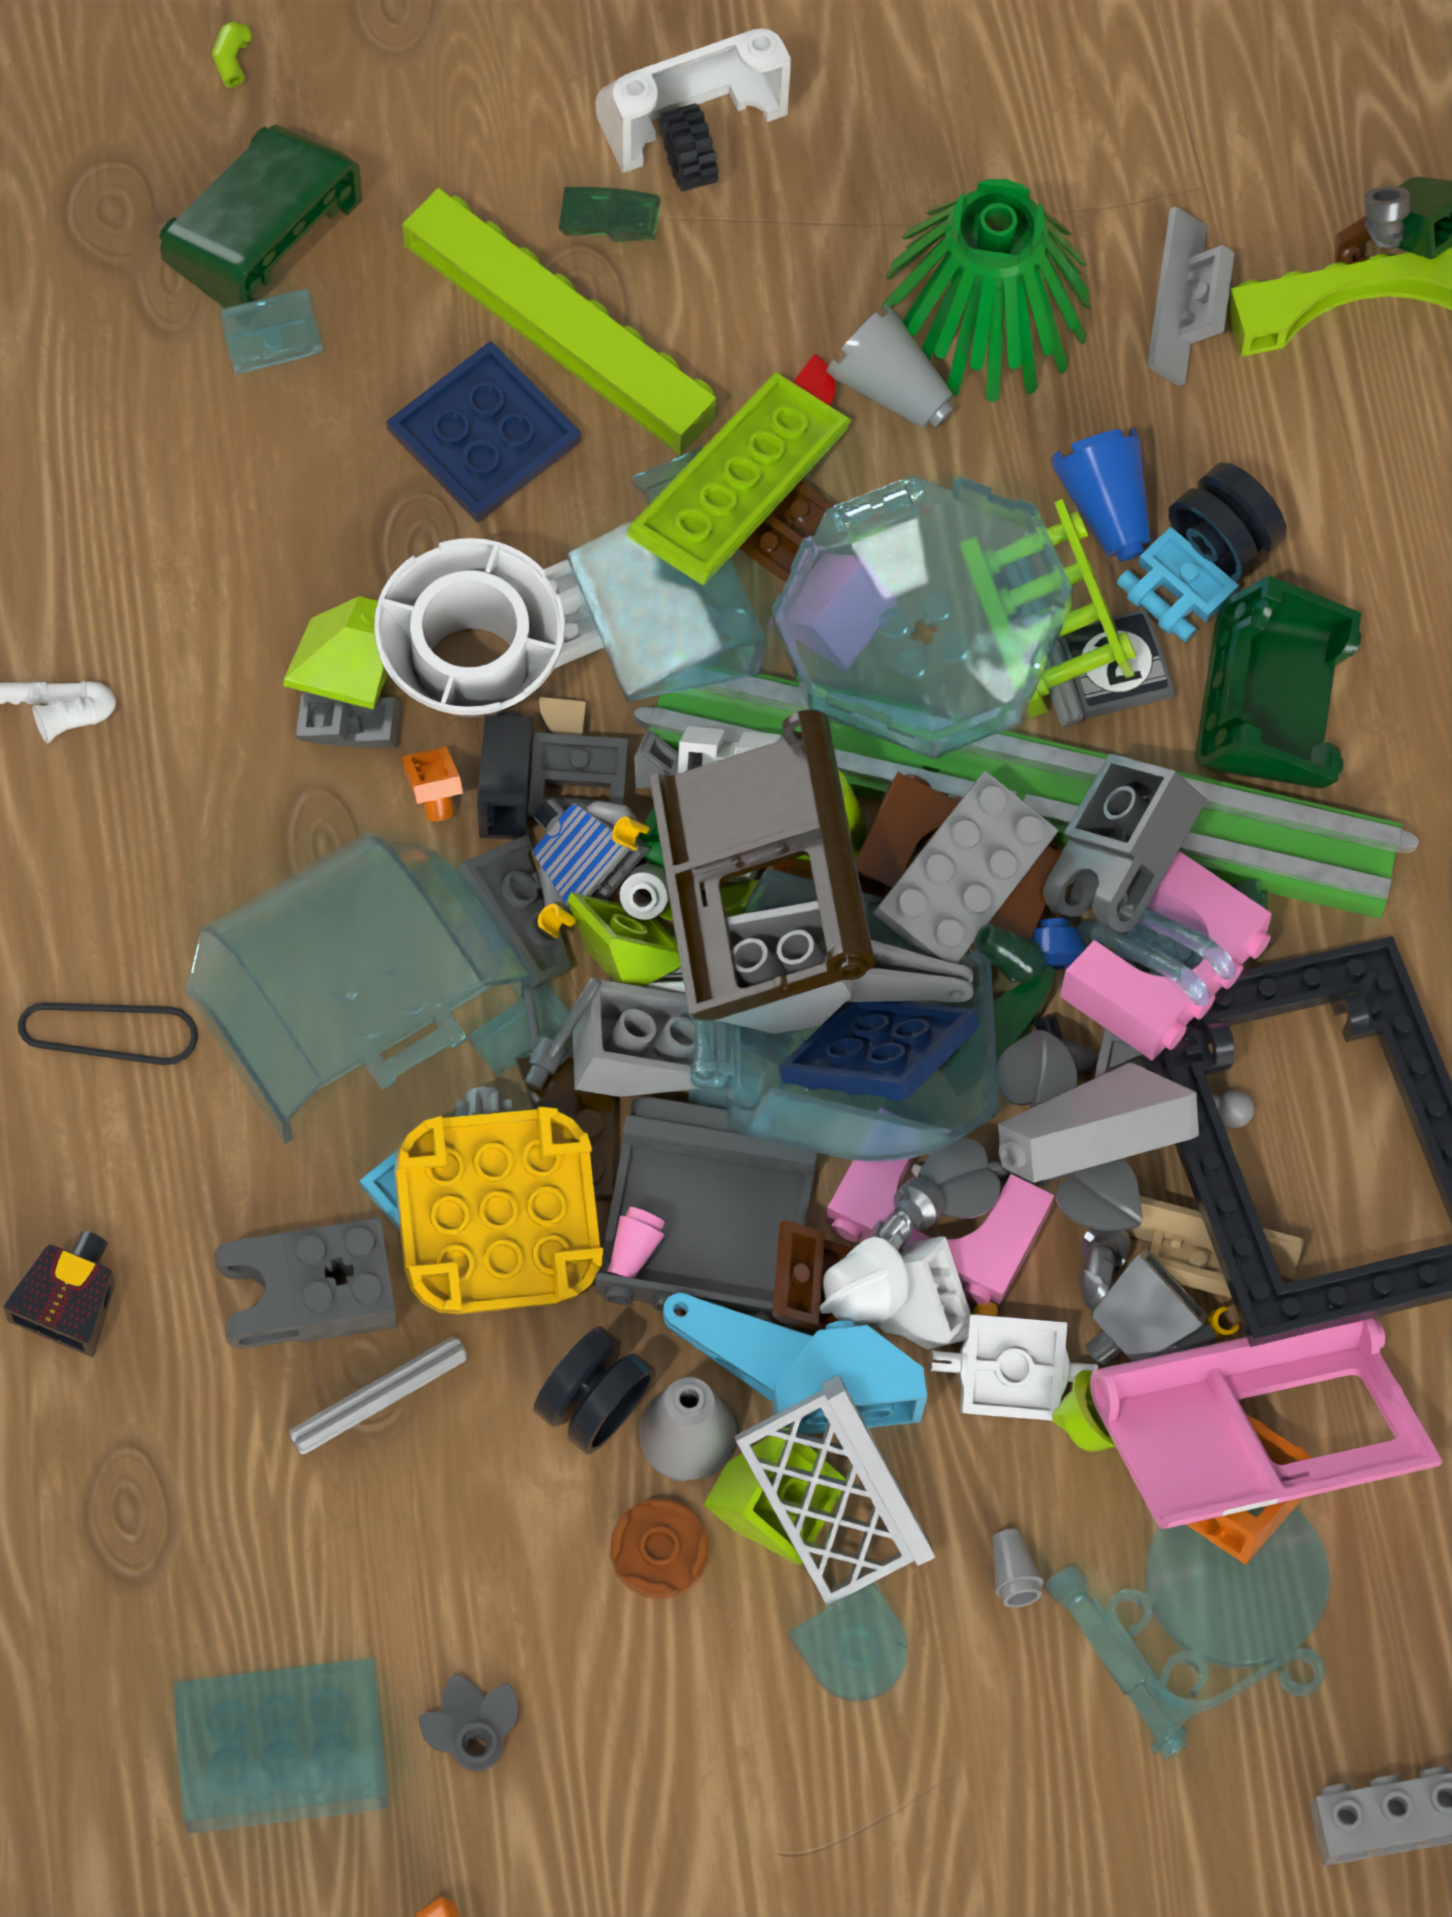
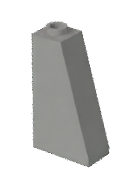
(1098, 1123)

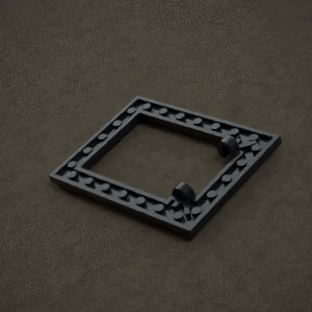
(1381, 1001)

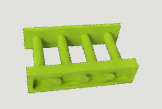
(1119, 645)

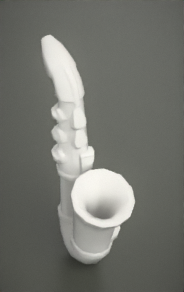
(68, 704)

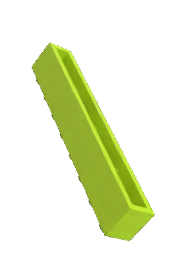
(560, 320)

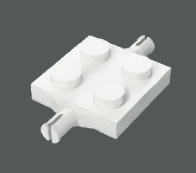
(1011, 1366)

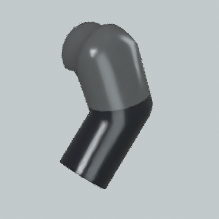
(1082, 1056)

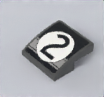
(1106, 687)

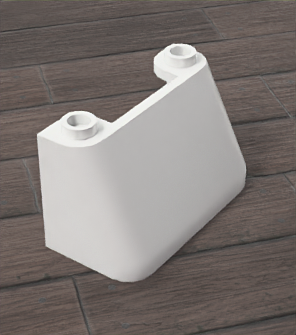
(746, 66)

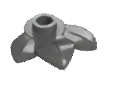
(468, 1717)

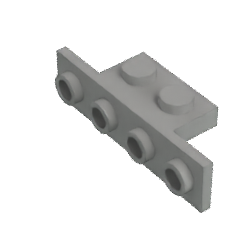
(1189, 296)

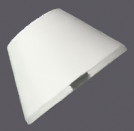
(462, 588)

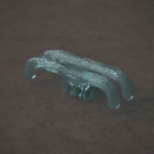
(1153, 947)

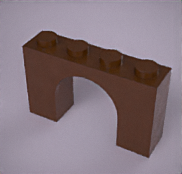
(908, 819)

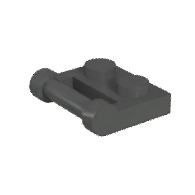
(577, 762)

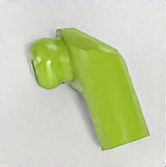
(229, 40)

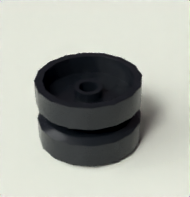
(1229, 519)
(594, 1390)

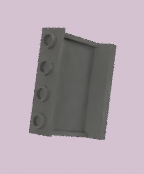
(719, 1210)

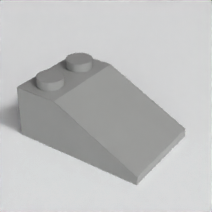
(636, 1041)

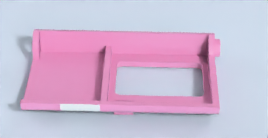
(1198, 1452)

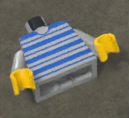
(584, 853)

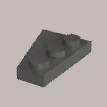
(513, 900)

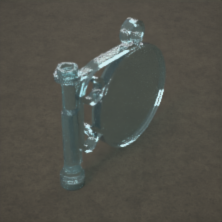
(1214, 1612)

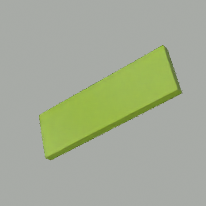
(738, 478)

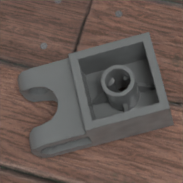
(1122, 841)
(301, 1286)

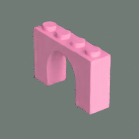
(1154, 1009)
(984, 1259)

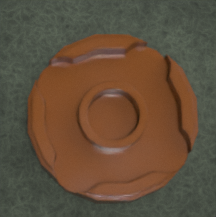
(659, 1548)

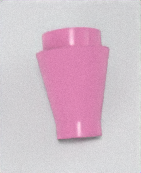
(634, 1242)

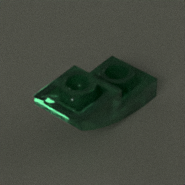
(609, 211)

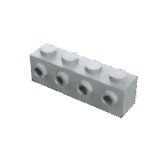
(1383, 1817)

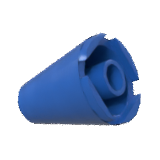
(1109, 490)

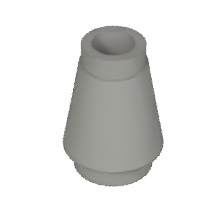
(1014, 1570)

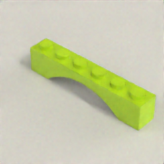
(1273, 311)

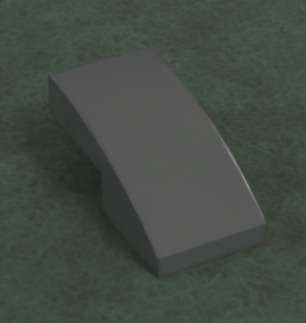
(348, 725)

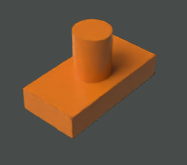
(433, 781)

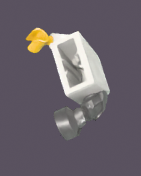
(935, 1300)

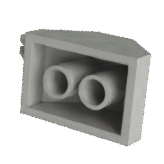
(793, 939)

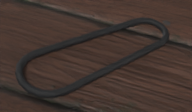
(106, 1053)

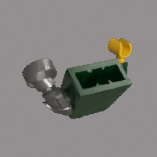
(1411, 216)

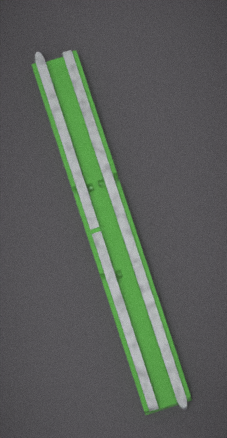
(1238, 836)

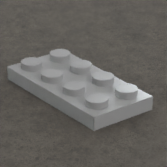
(966, 870)

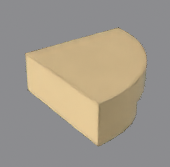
(563, 715)

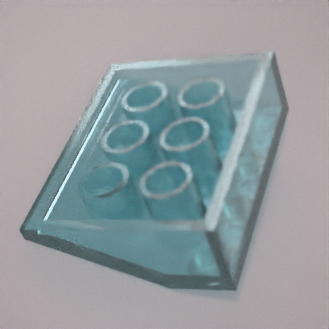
(663, 625)
(280, 1745)

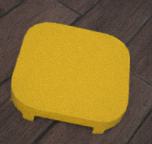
(497, 1211)

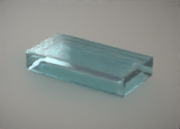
(507, 1034)

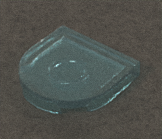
(854, 1646)

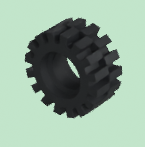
(689, 147)

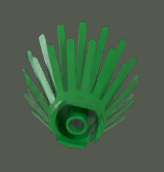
(993, 252)

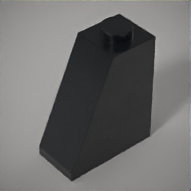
(505, 776)

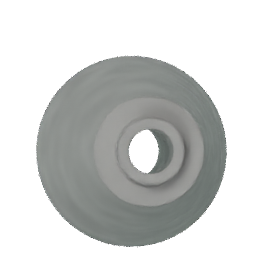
(893, 371)
(687, 1431)

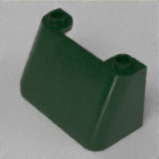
(258, 213)
(1274, 684)

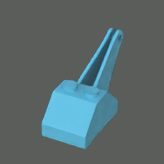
(793, 1365)

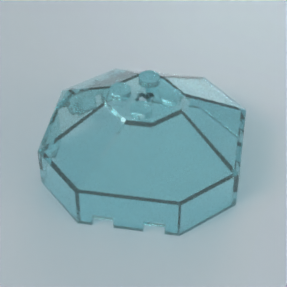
(936, 558)

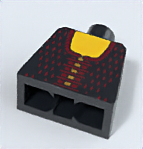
(65, 1295)

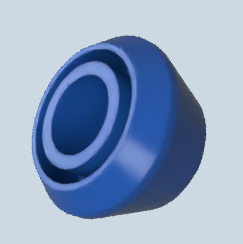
(1059, 942)

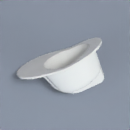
(866, 1284)

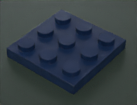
(483, 431)
(879, 1048)

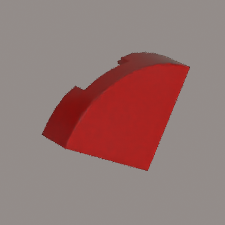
(816, 380)

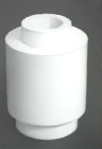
(652, 879)

